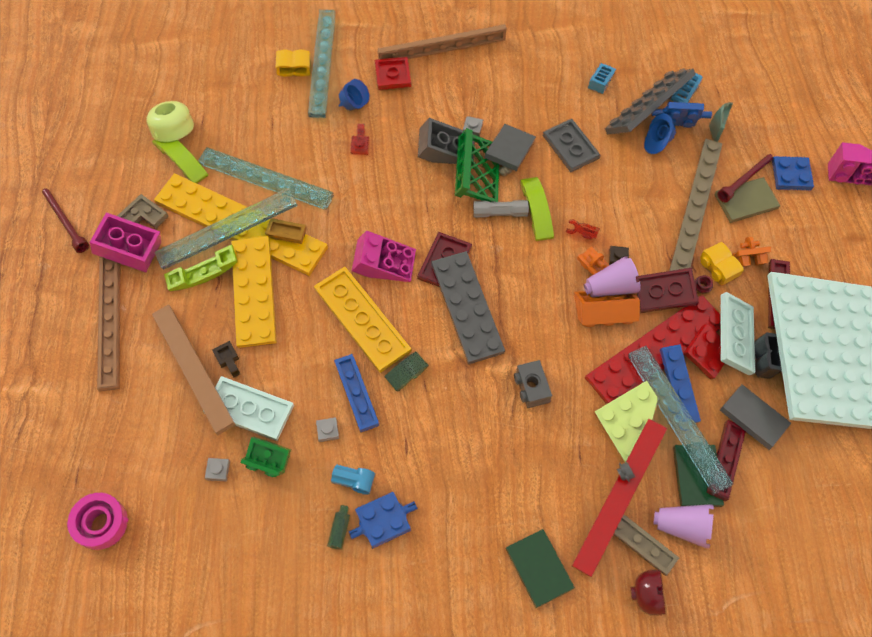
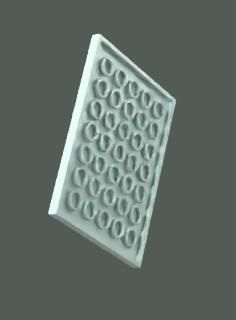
(824, 348)

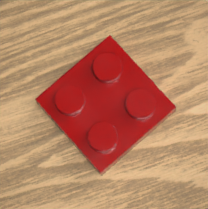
(392, 73)
(706, 351)

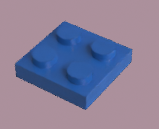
(792, 173)

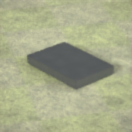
(571, 145)
(510, 147)
(755, 417)

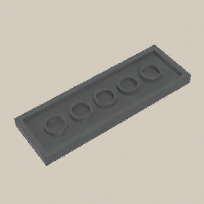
(650, 101)
(467, 307)

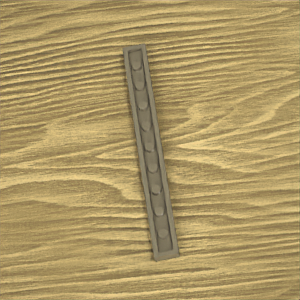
(696, 205)

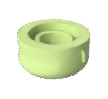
(169, 121)

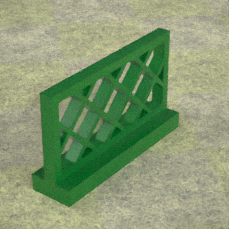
(466, 164)

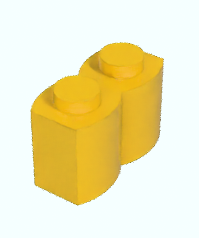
(293, 63)
(721, 263)

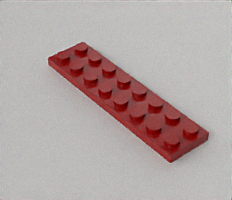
(619, 374)

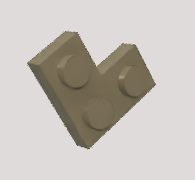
(145, 210)

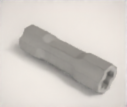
(515, 208)

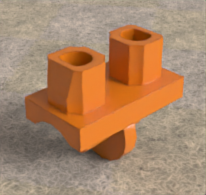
(760, 254)
(592, 261)

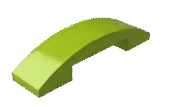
(183, 159)
(538, 208)
(202, 272)

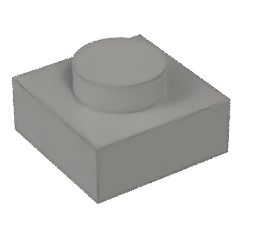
(474, 124)
(327, 429)
(217, 469)

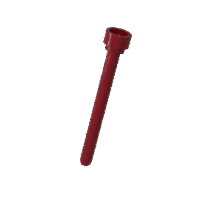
(726, 193)
(78, 243)

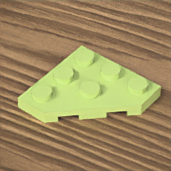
(627, 416)

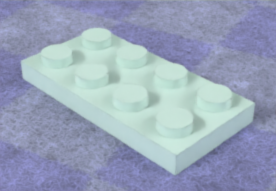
(737, 334)
(254, 408)

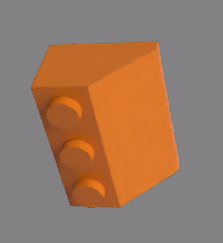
(606, 309)

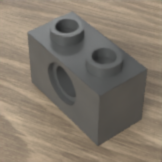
(533, 373)

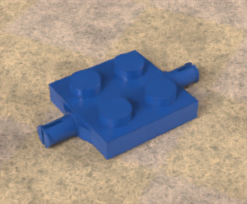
(684, 113)
(382, 520)

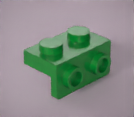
(266, 457)

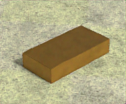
(286, 231)

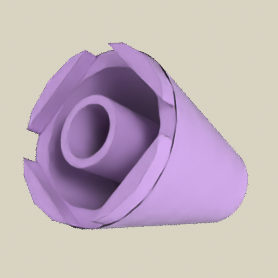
(614, 280)
(687, 523)

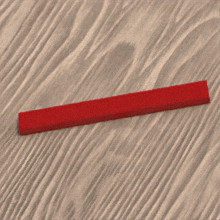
(618, 499)

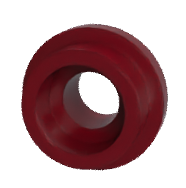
(707, 281)

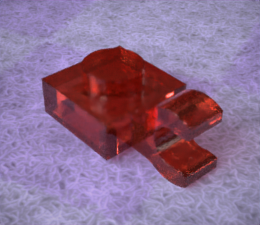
(360, 143)
(587, 231)

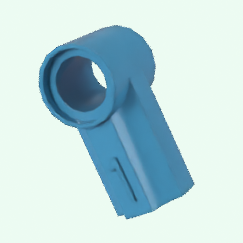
(359, 480)

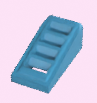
(694, 82)
(597, 85)

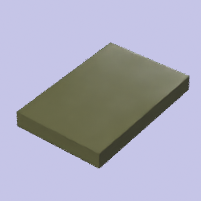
(750, 200)

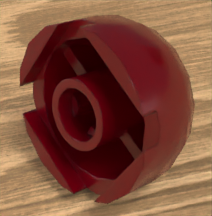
(649, 593)

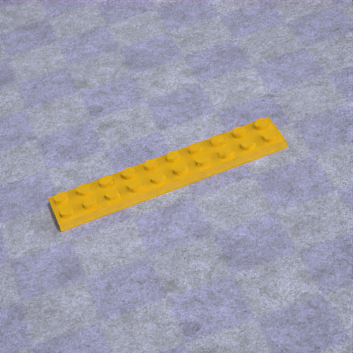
(210, 207)

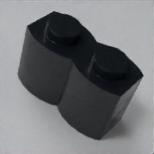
(767, 356)

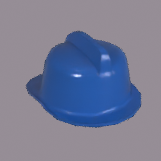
(354, 95)
(659, 133)

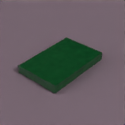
(690, 482)
(539, 568)

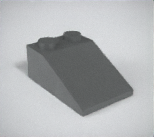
(439, 142)

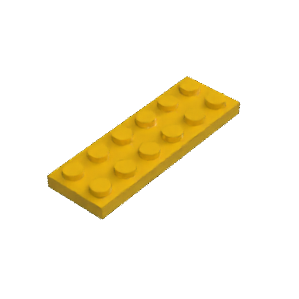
(253, 293)
(362, 319)

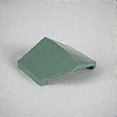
(719, 120)

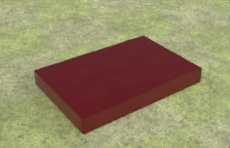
(442, 247)
(667, 290)

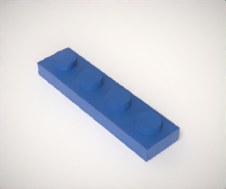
(679, 378)
(356, 393)

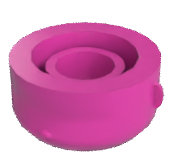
(85, 512)

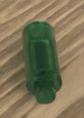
(339, 528)

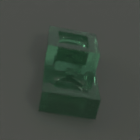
(406, 370)

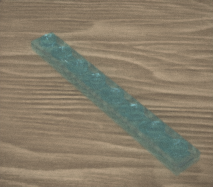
(322, 64)
(265, 177)
(225, 228)
(681, 421)

